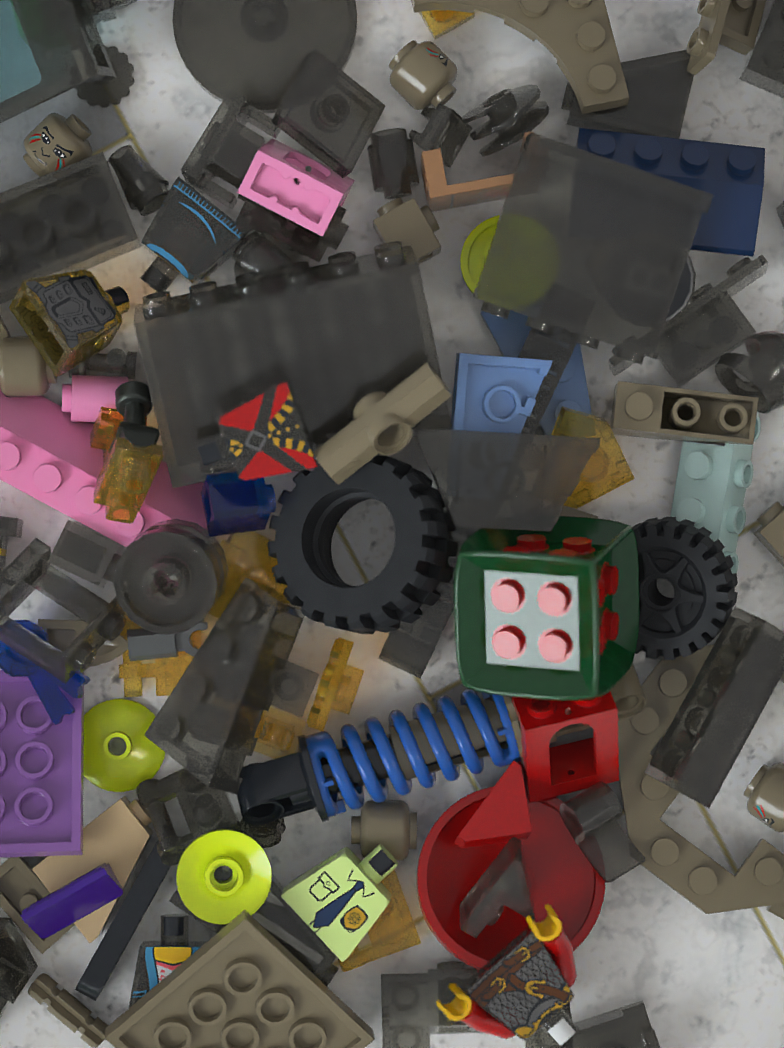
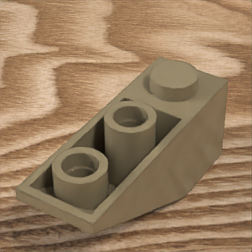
(682, 414)

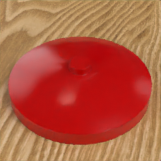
(555, 868)

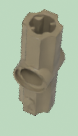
(382, 423)

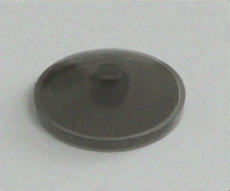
(260, 43)

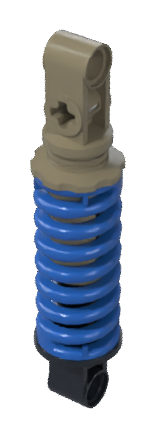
(410, 751)

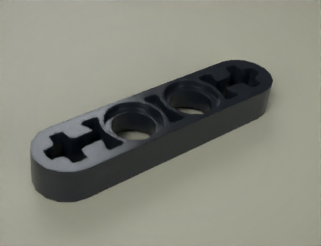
(123, 926)

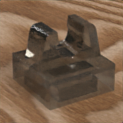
(443, 132)

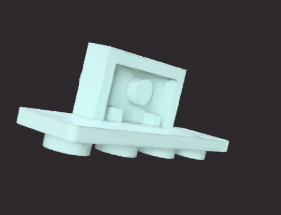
(713, 489)

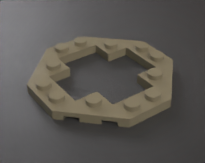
(645, 800)

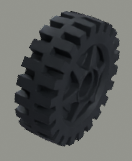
(700, 583)

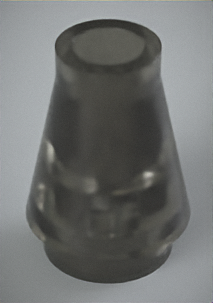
(139, 181)

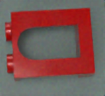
(572, 765)

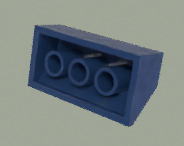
(721, 169)

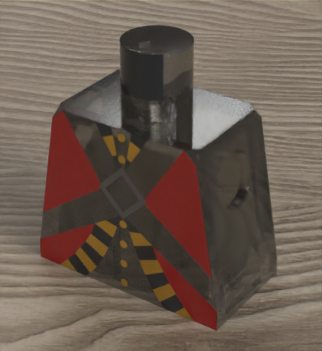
(260, 433)

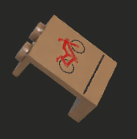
(444, 196)

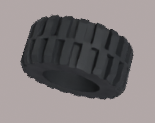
(411, 574)

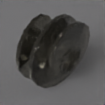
(509, 114)

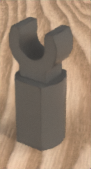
(153, 645)

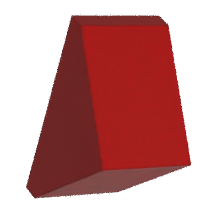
(501, 813)

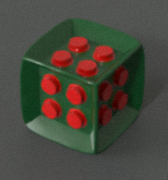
(547, 609)

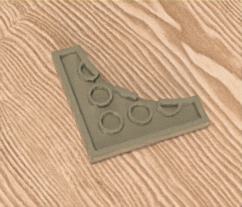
(574, 33)

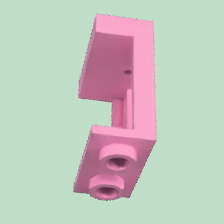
(306, 202)

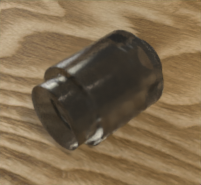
(392, 163)

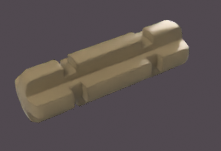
(68, 1010)

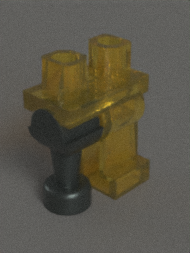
(128, 452)

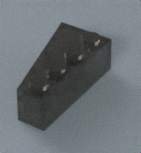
(227, 686)

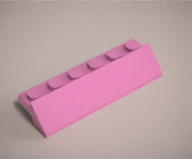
(57, 466)

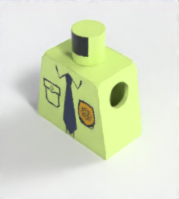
(342, 897)

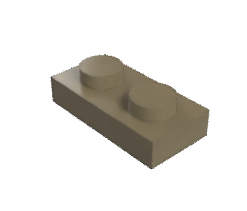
(19, 890)

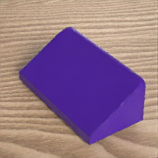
(73, 901)

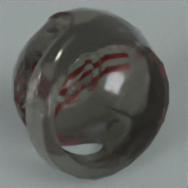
(762, 368)

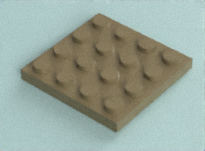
(240, 994)

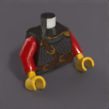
(521, 986)

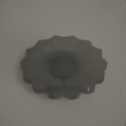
(113, 90)

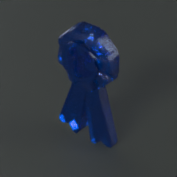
(43, 682)

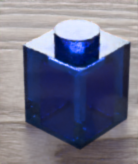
(236, 504)

